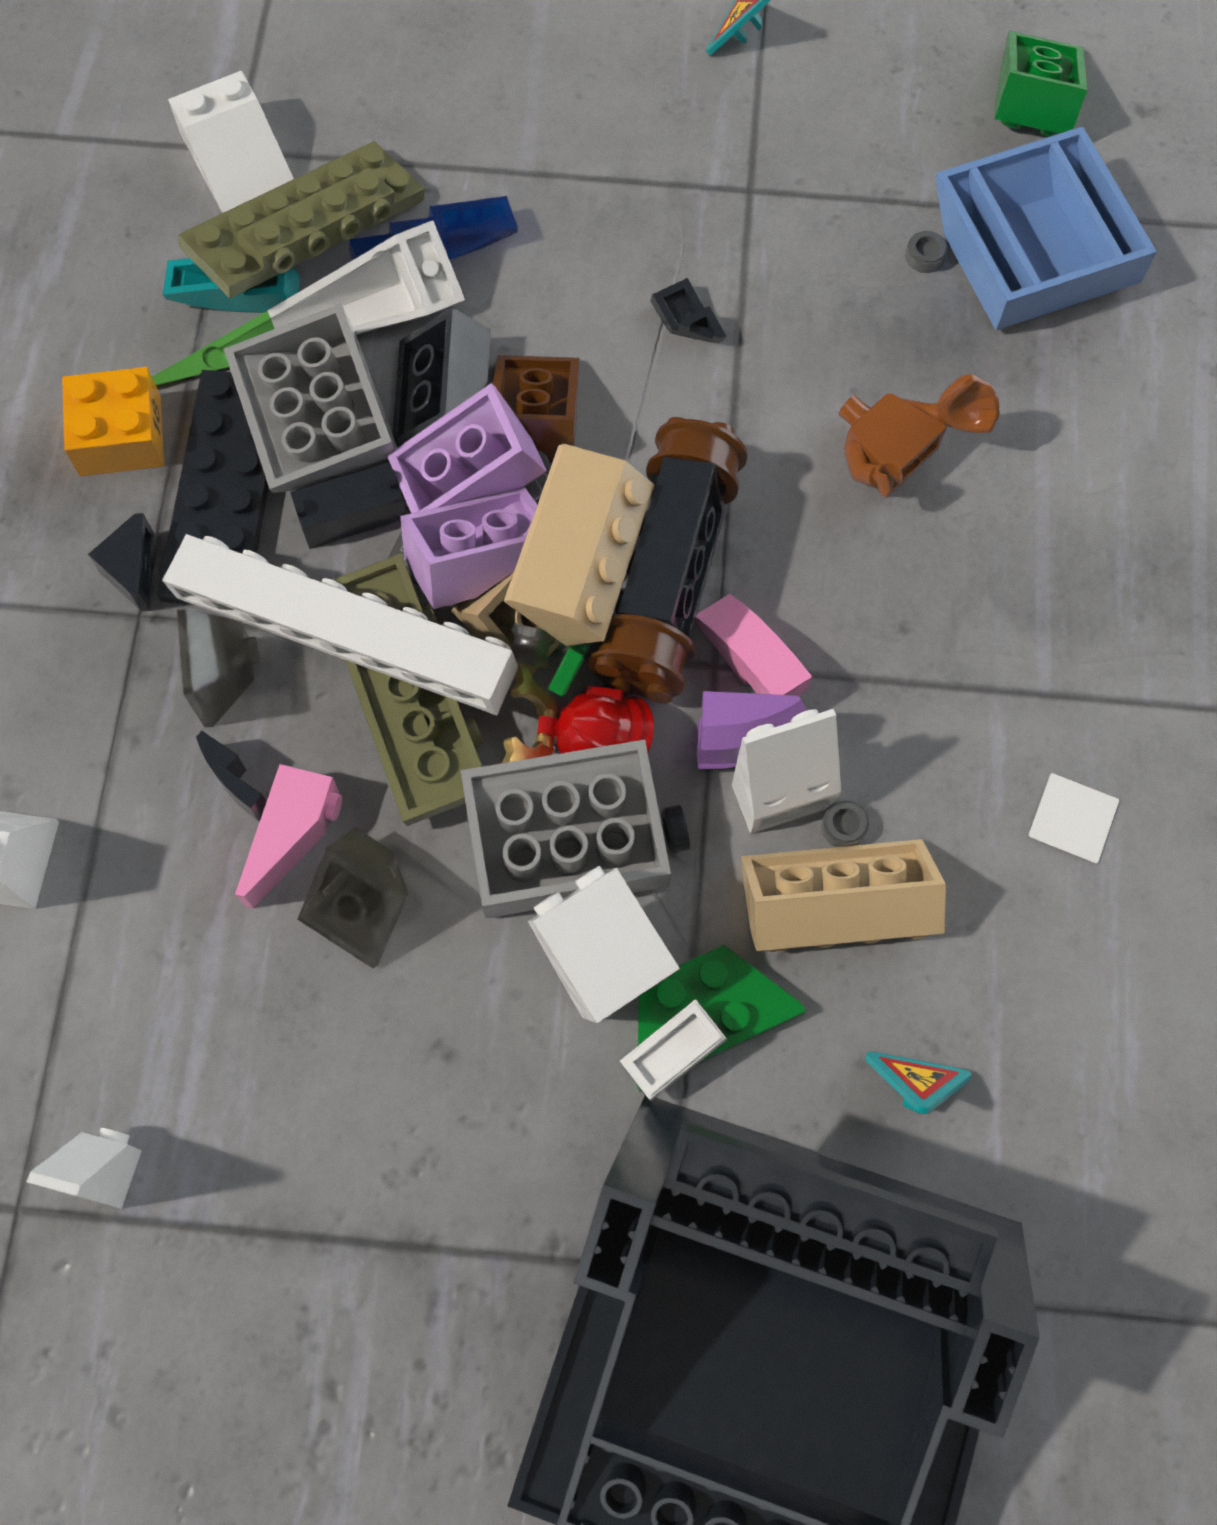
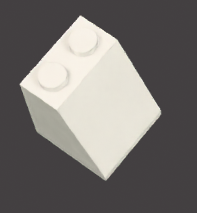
(24, 857)
(601, 944)

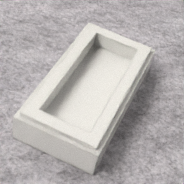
(673, 1050)

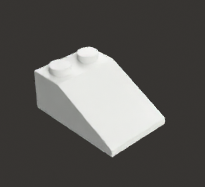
(230, 140)

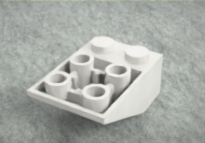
(788, 770)

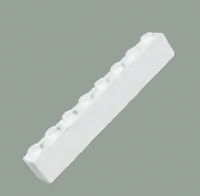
(343, 623)

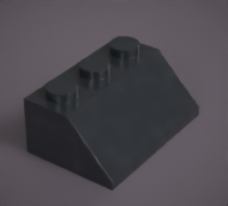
(438, 371)

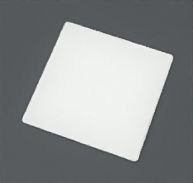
(1074, 818)

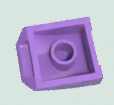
(731, 716)

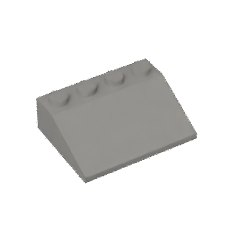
(310, 401)
(559, 817)

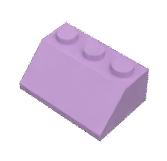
(467, 455)

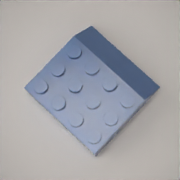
(1041, 228)

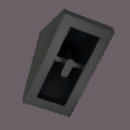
(127, 560)

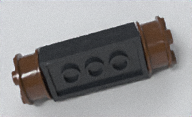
(671, 564)

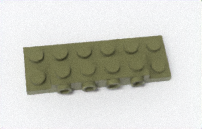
(300, 219)
(415, 731)

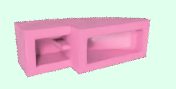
(753, 649)

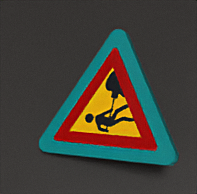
(737, 16)
(918, 1082)

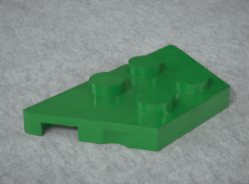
(729, 991)

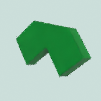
(568, 668)

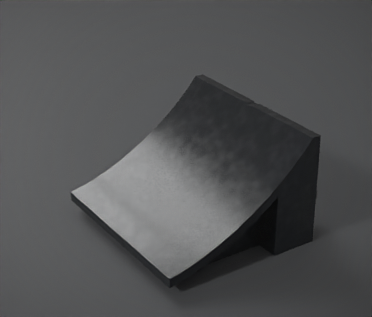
(775, 1341)

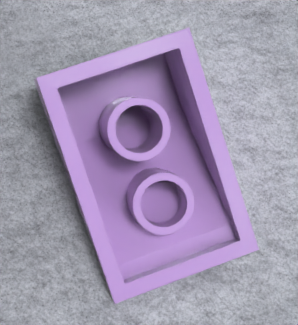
(466, 544)

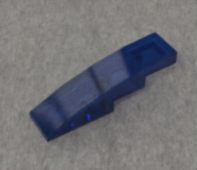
(461, 226)

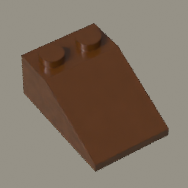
(542, 397)

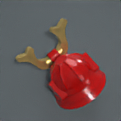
(589, 721)

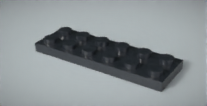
(221, 476)

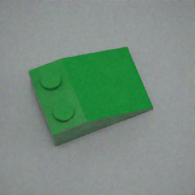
(1040, 84)

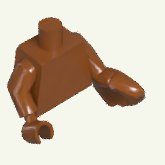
(901, 434)

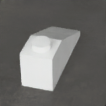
(91, 1168)

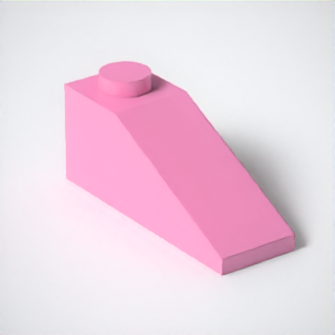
(290, 826)

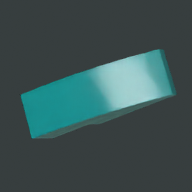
(191, 286)

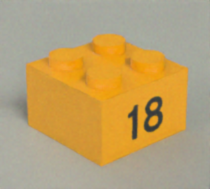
(112, 421)

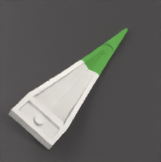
(380, 289)

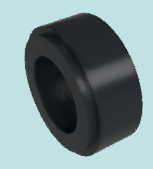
(675, 828)

